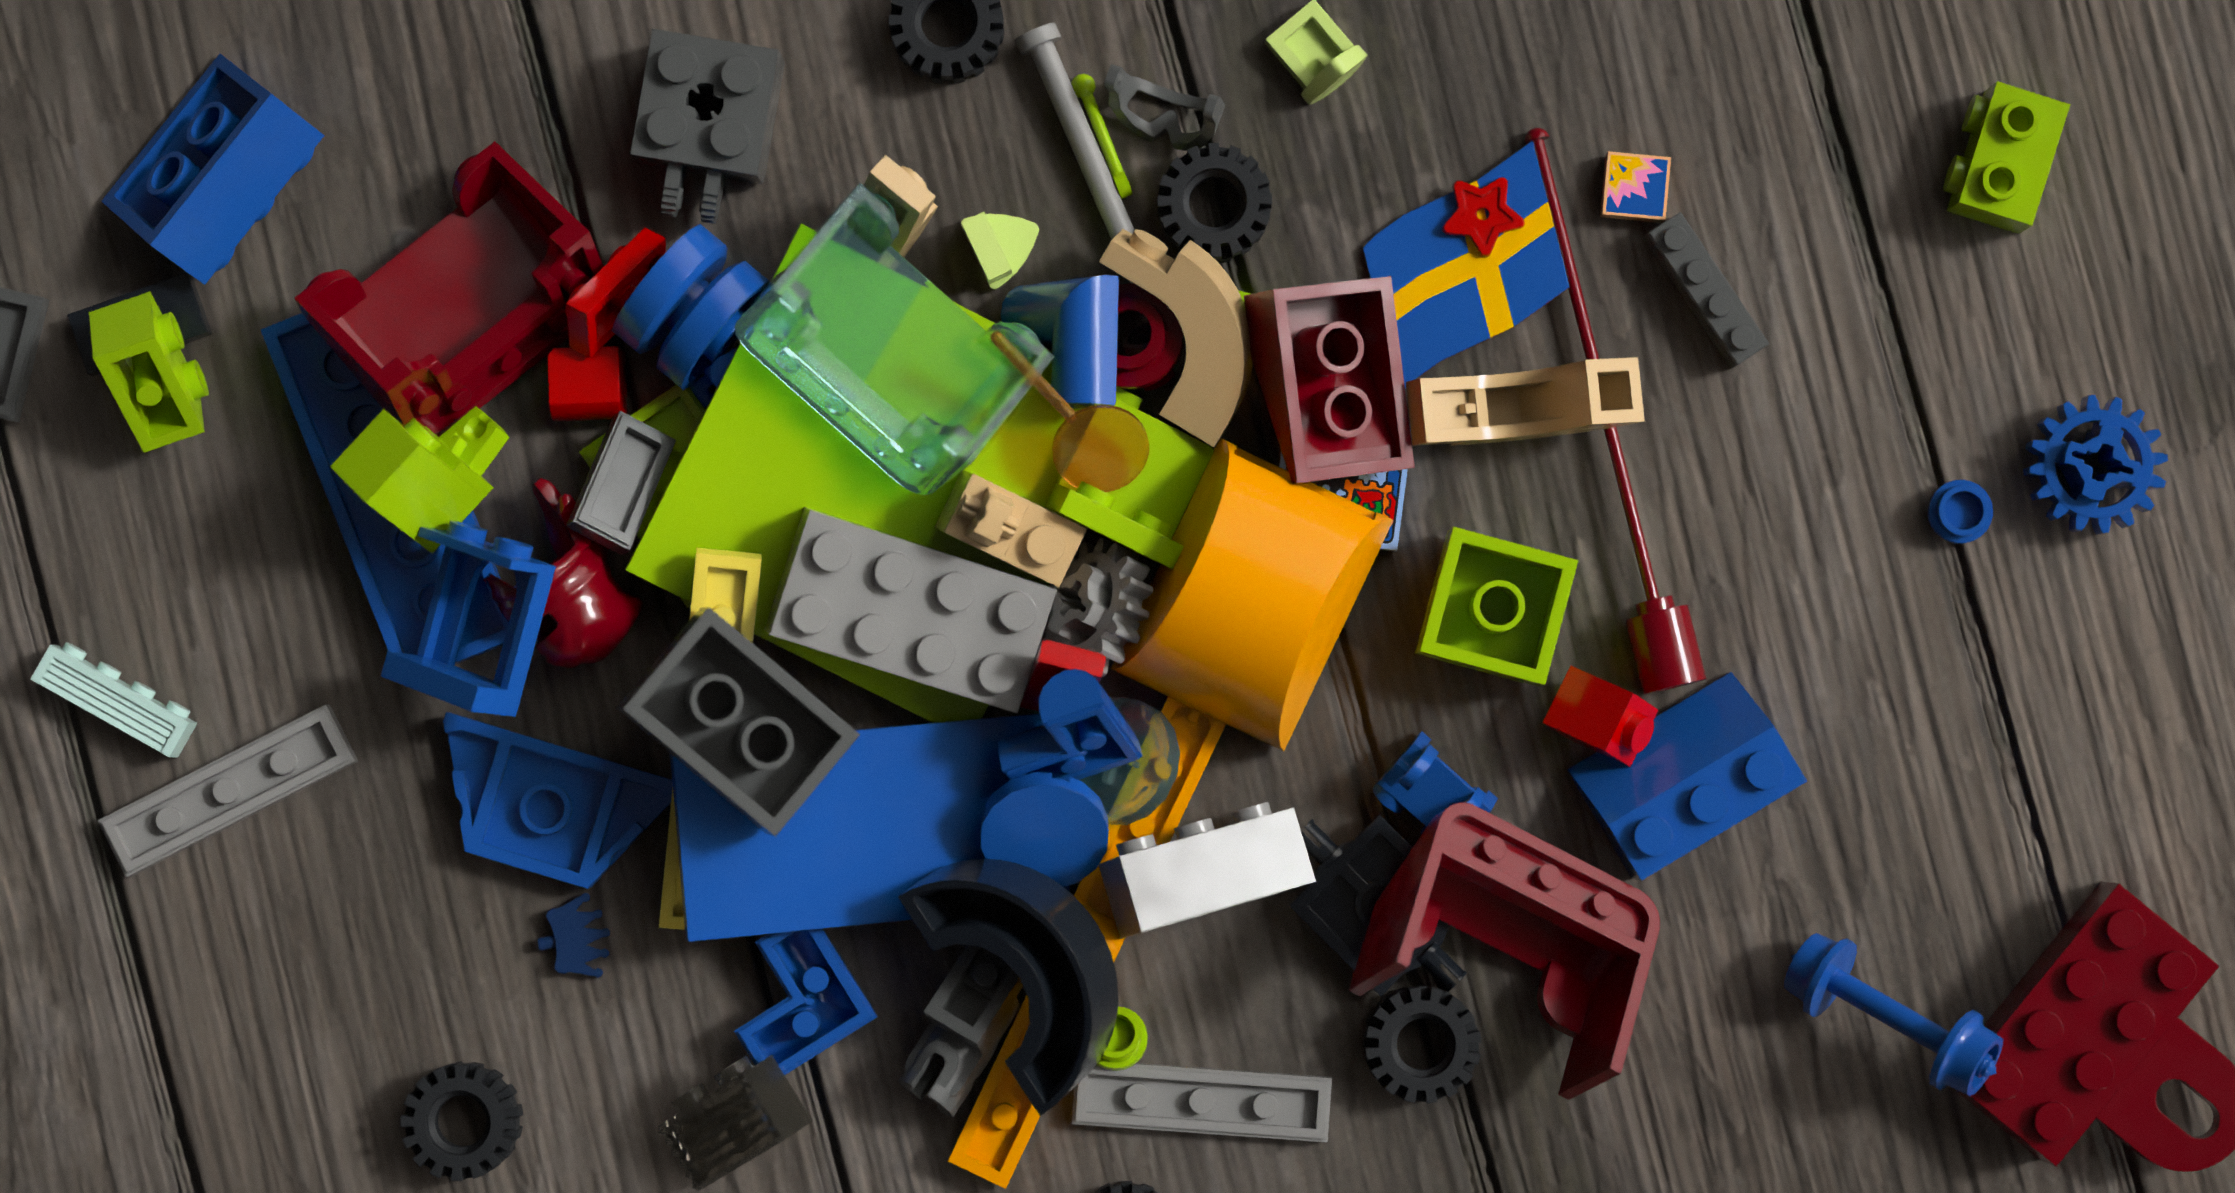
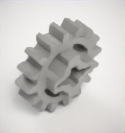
(1100, 601)

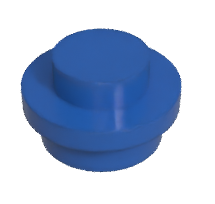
(1960, 511)

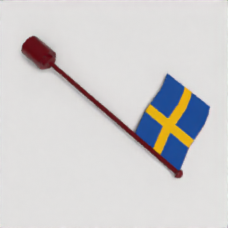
(1458, 299)

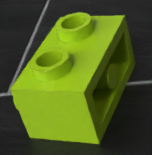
(2005, 156)
(147, 371)

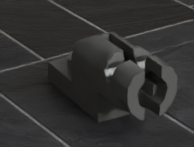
(964, 1028)

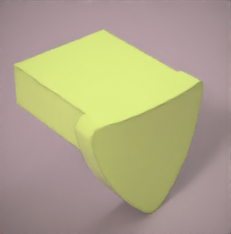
(1315, 52)
(1000, 244)

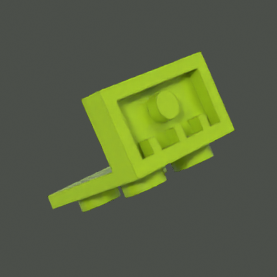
(1150, 506)

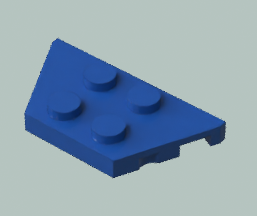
(547, 803)

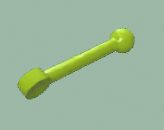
(1084, 88)

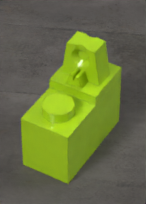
(419, 476)

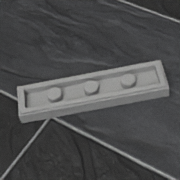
(227, 790)
(1206, 1101)

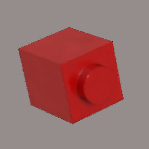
(1601, 716)

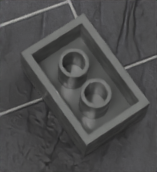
(738, 721)

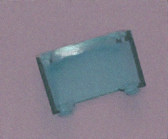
(886, 349)

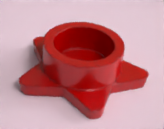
(1482, 232)

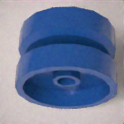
(689, 306)

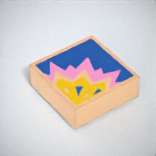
(1635, 187)

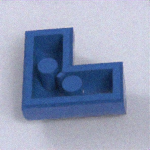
(1080, 326)
(1078, 734)
(820, 1005)

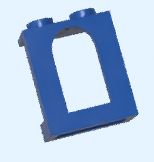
(434, 665)

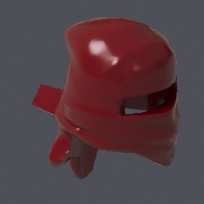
(585, 605)

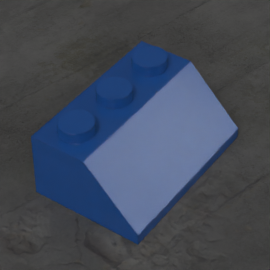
(212, 169)
(1698, 776)

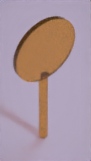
(1094, 444)

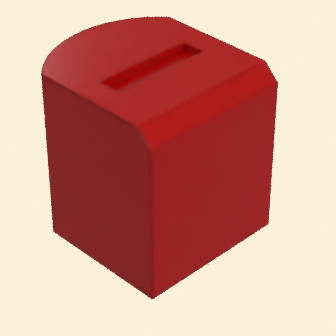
(587, 386)

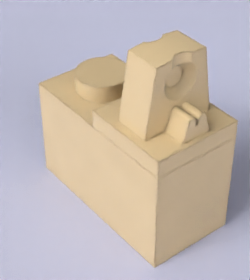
(1010, 528)

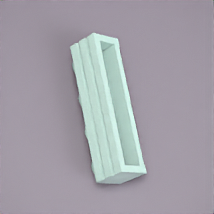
(113, 700)

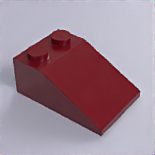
(1332, 377)

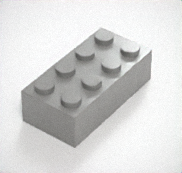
(910, 610)

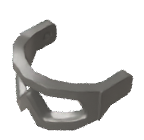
(1123, 87)

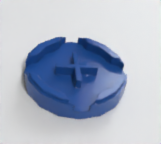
(1046, 826)

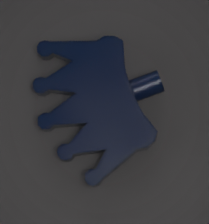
(572, 939)

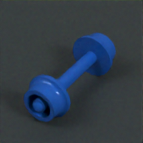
(1964, 1054)

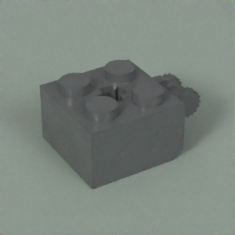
(671, 131)

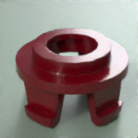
(1155, 364)

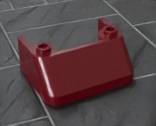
(1536, 905)

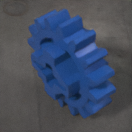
(2106, 439)

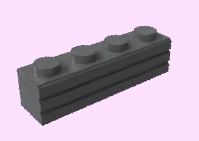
(1705, 290)

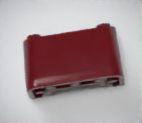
(463, 301)

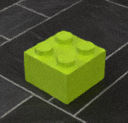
(1496, 606)

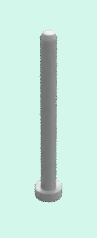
(1040, 44)

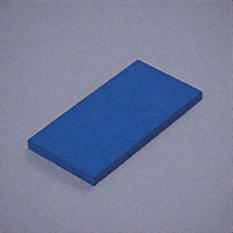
(864, 836)

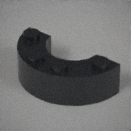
(1048, 945)

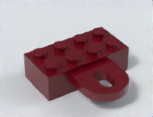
(2100, 1034)

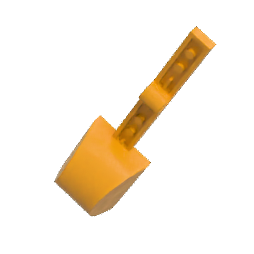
(1231, 643)

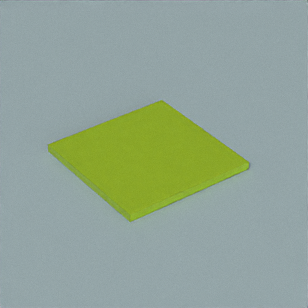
(771, 455)

